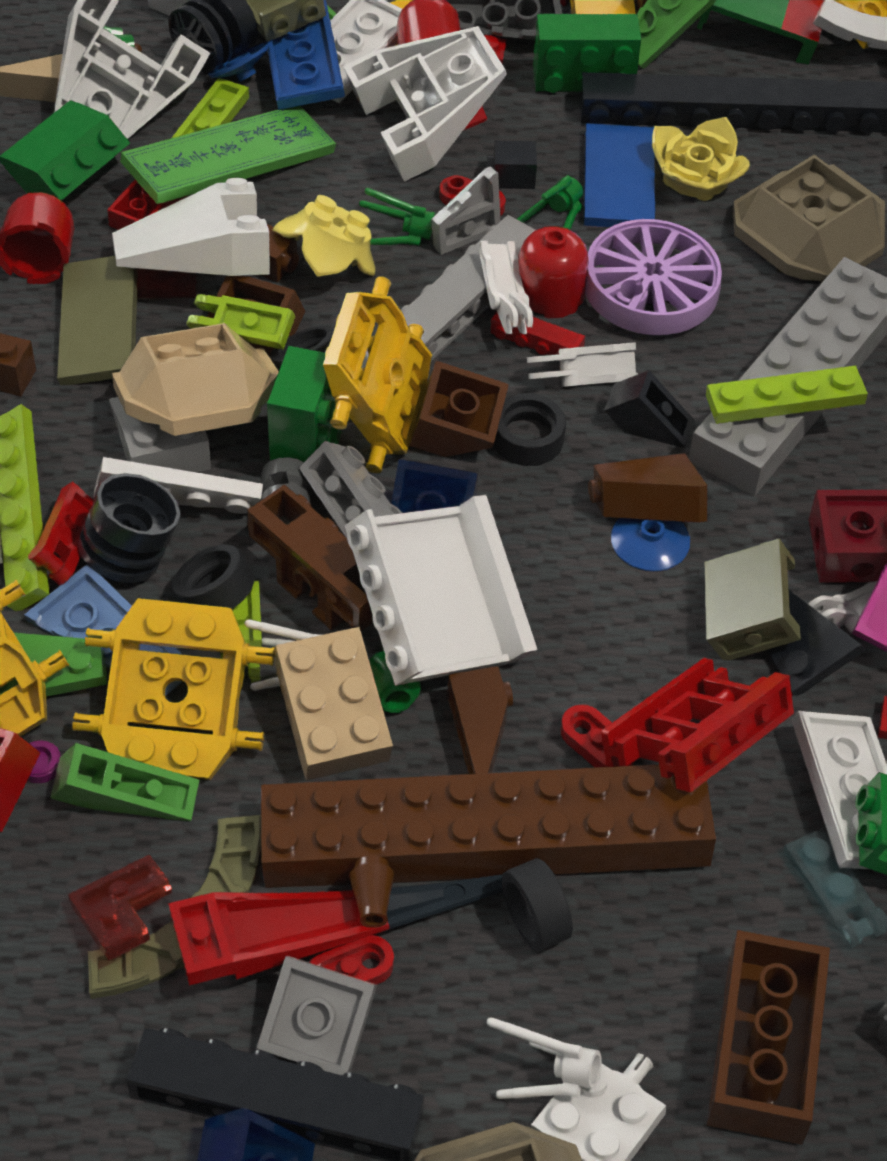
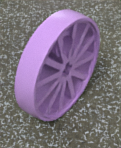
(651, 279)

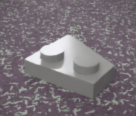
(468, 213)

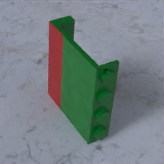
(783, 17)

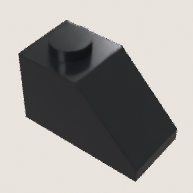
(649, 410)

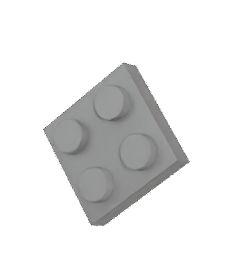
(316, 1016)

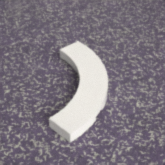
(852, 24)

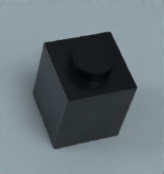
(514, 163)

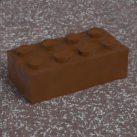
(769, 1038)

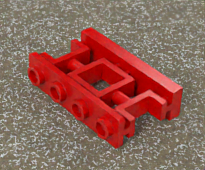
(730, 718)

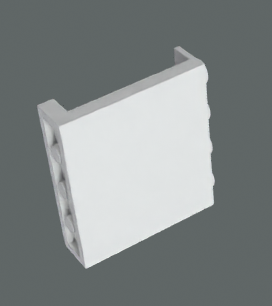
(440, 590)

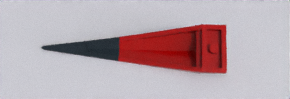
(255, 931)

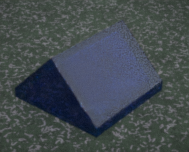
(431, 487)

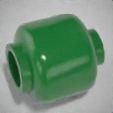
(392, 697)

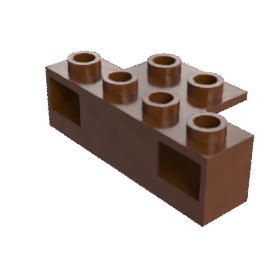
(313, 554)

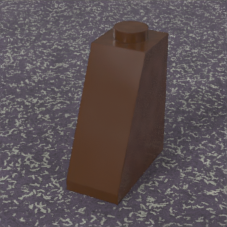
(650, 489)

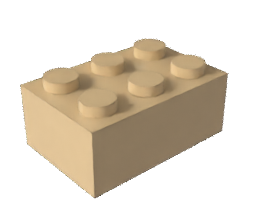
(332, 703)

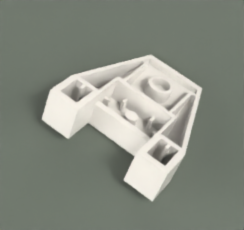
(115, 76)
(438, 87)
(200, 234)

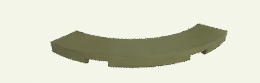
(231, 870)

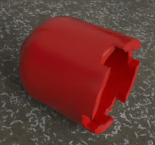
(426, 19)
(36, 238)
(554, 271)

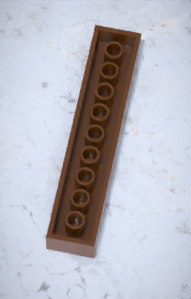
(484, 825)

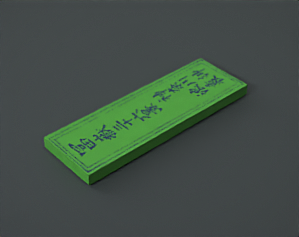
(225, 152)

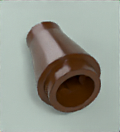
(372, 889)

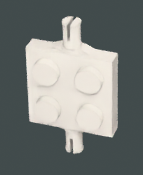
(605, 1120)

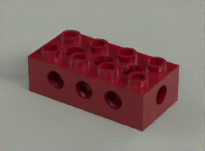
(849, 534)

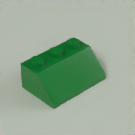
(64, 150)

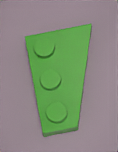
(664, 22)
(86, 663)

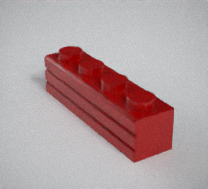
(542, 336)

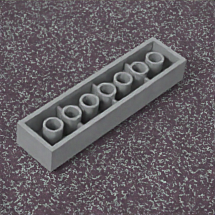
(830, 331)

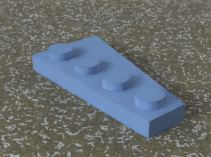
(85, 603)

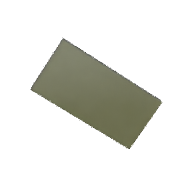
(96, 320)

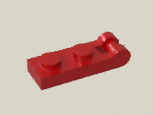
(62, 534)

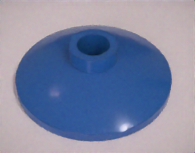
(241, 64)
(650, 550)

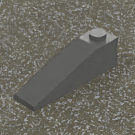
(504, 17)

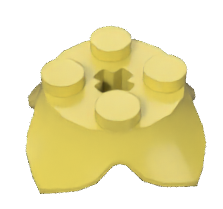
(699, 162)
(330, 237)

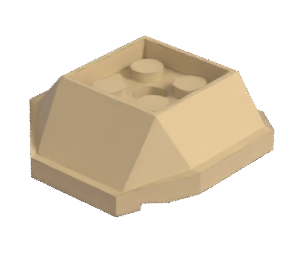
(195, 380)

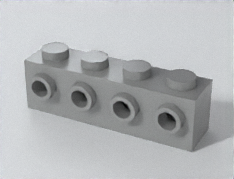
(345, 484)

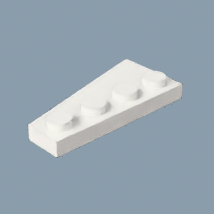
(190, 487)

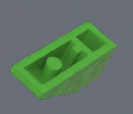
(122, 785)

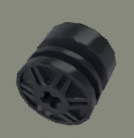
(217, 26)
(128, 528)

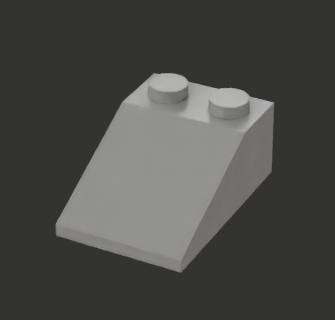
(152, 446)

